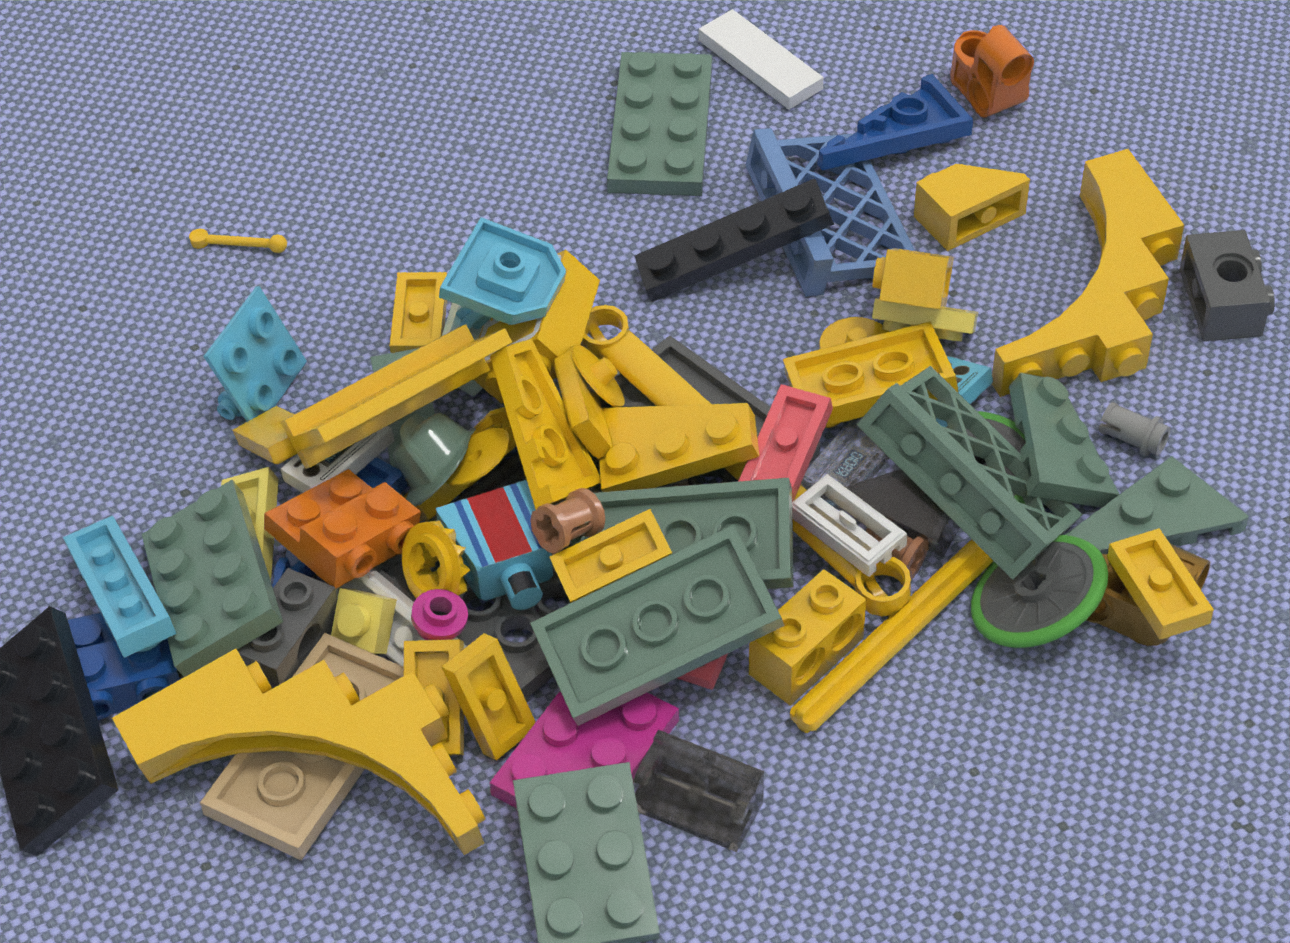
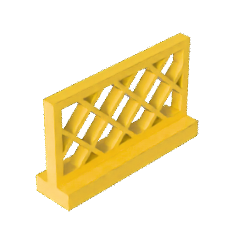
(390, 393)

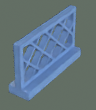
(812, 255)

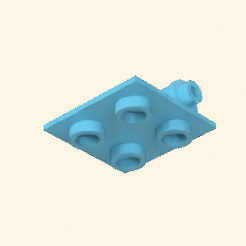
(253, 359)

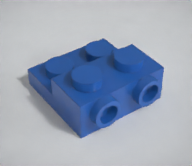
(118, 681)

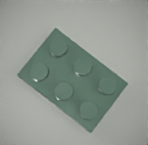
(586, 857)

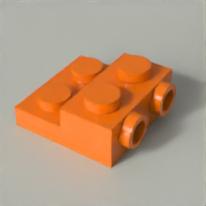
(343, 526)

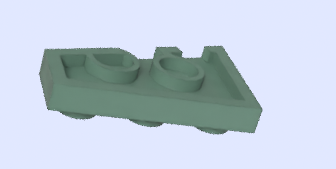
(1058, 445)

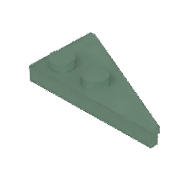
(1163, 499)

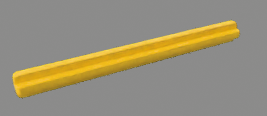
(889, 638)

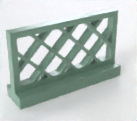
(945, 469)

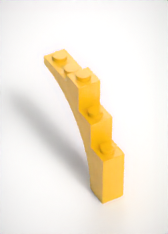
(1106, 322)
(235, 711)

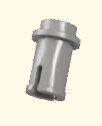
(1135, 429)

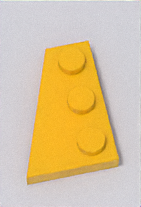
(674, 443)

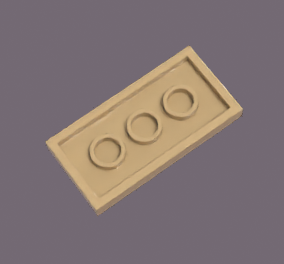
(293, 795)

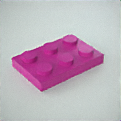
(560, 745)

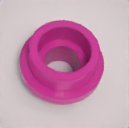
(436, 626)

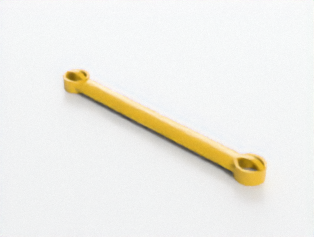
(668, 388)

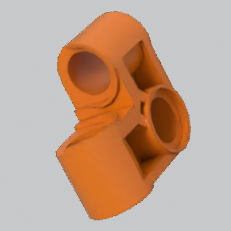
(991, 70)

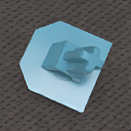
(503, 277)

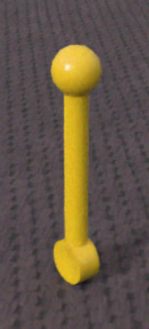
(200, 238)

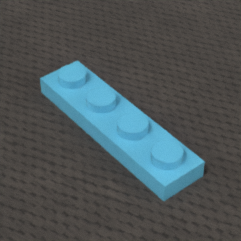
(119, 587)

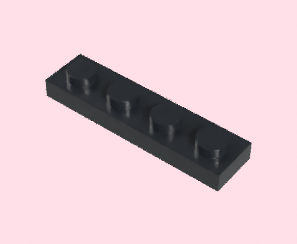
(733, 240)

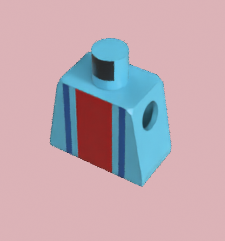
(500, 544)

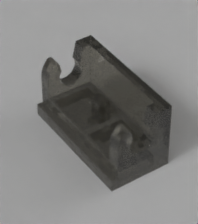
(698, 790)

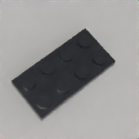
(49, 734)

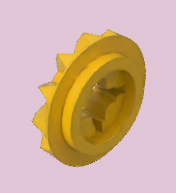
(422, 549)

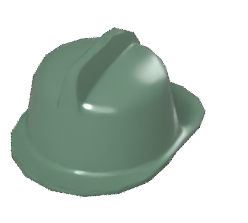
(429, 453)

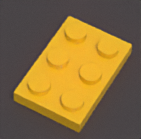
(863, 369)

